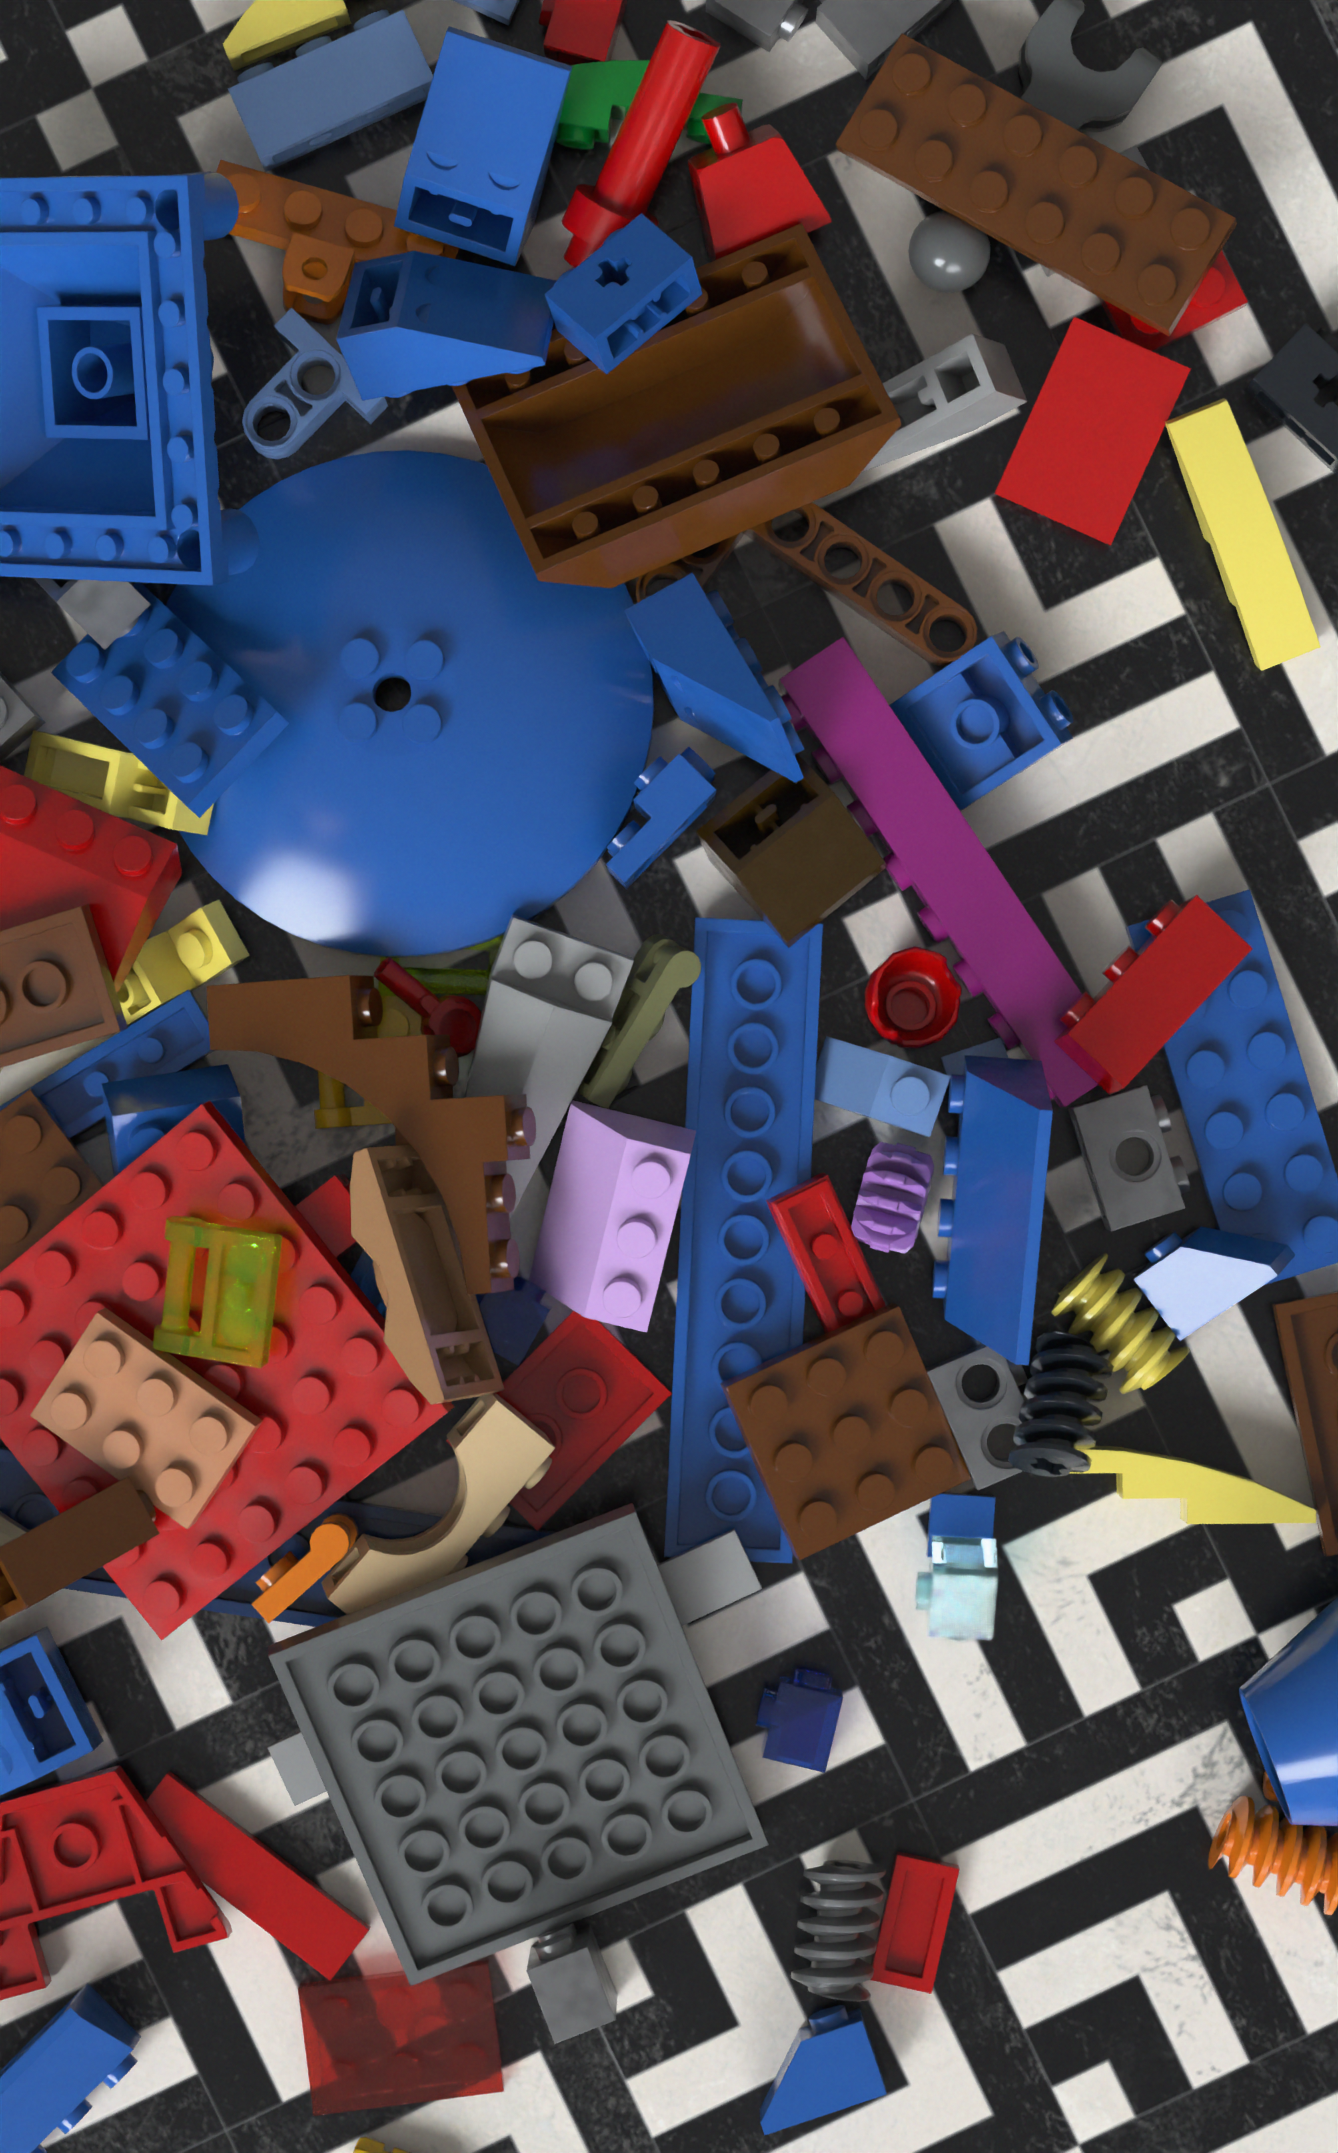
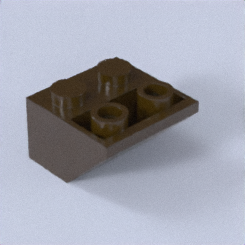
(790, 851)

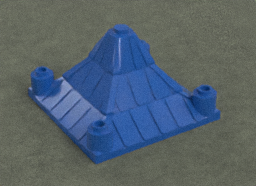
(112, 381)

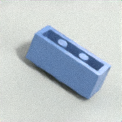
(332, 88)

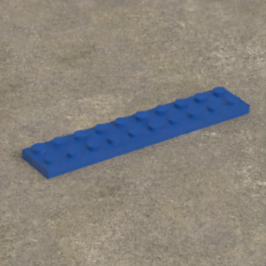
(735, 1276)

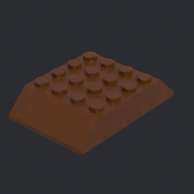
(694, 436)

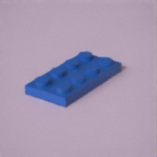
(173, 704)

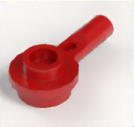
(440, 1016)

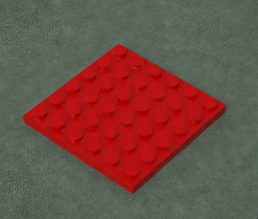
(326, 1397)

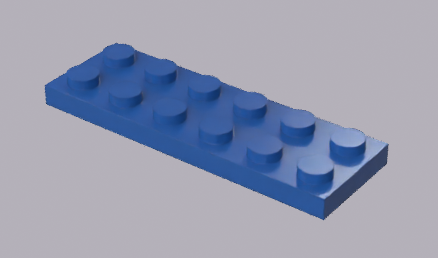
(1253, 1106)

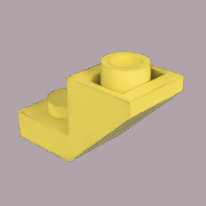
(181, 961)

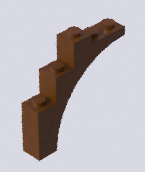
(409, 1079)

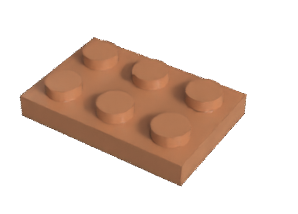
(146, 1417)

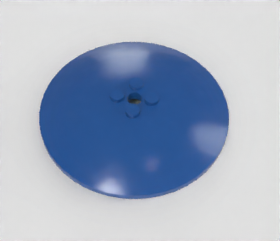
(496, 772)

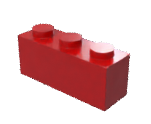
(1150, 992)

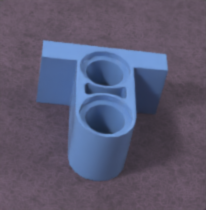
(286, 394)

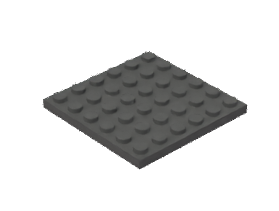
(519, 1744)

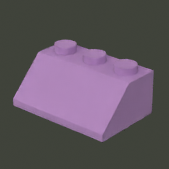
(611, 1213)

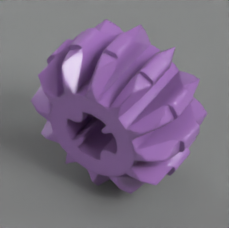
(892, 1197)

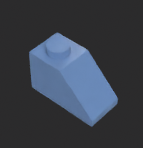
(879, 1086)

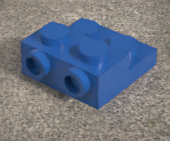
(984, 718)
(670, 801)

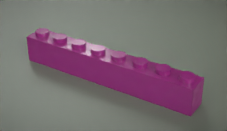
(938, 857)

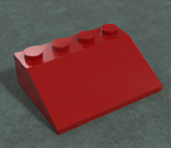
(74, 855)

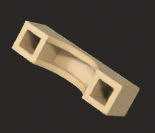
(495, 1458)

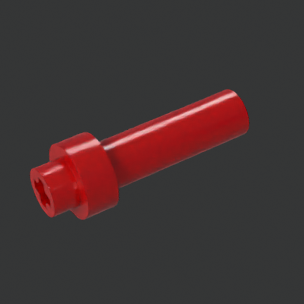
(643, 141)

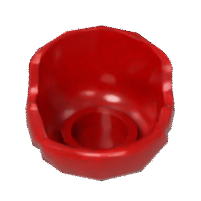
(913, 998)

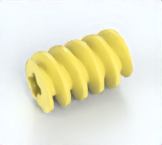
(1117, 1326)

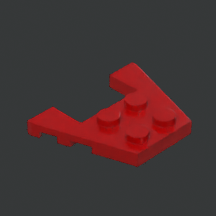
(83, 1848)

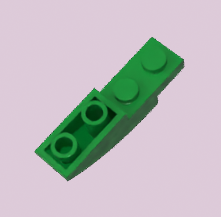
(605, 92)

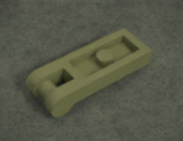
(650, 987)

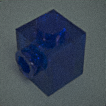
(514, 1318)
(800, 1719)

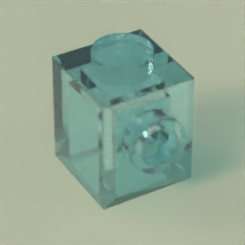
(959, 1588)

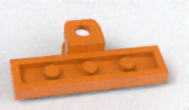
(321, 235)

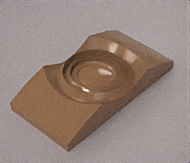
(420, 1276)

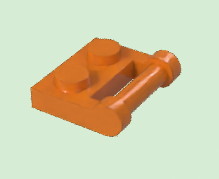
(292, 1577)

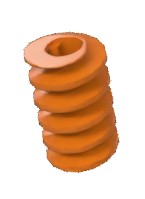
(1278, 1850)

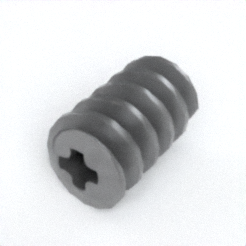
(839, 1929)

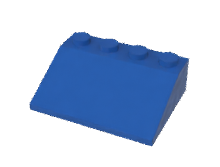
(995, 1201)

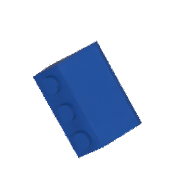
(60, 2068)

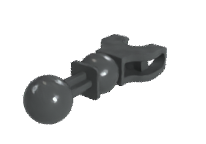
(954, 254)

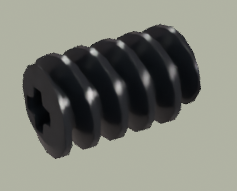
(1060, 1406)

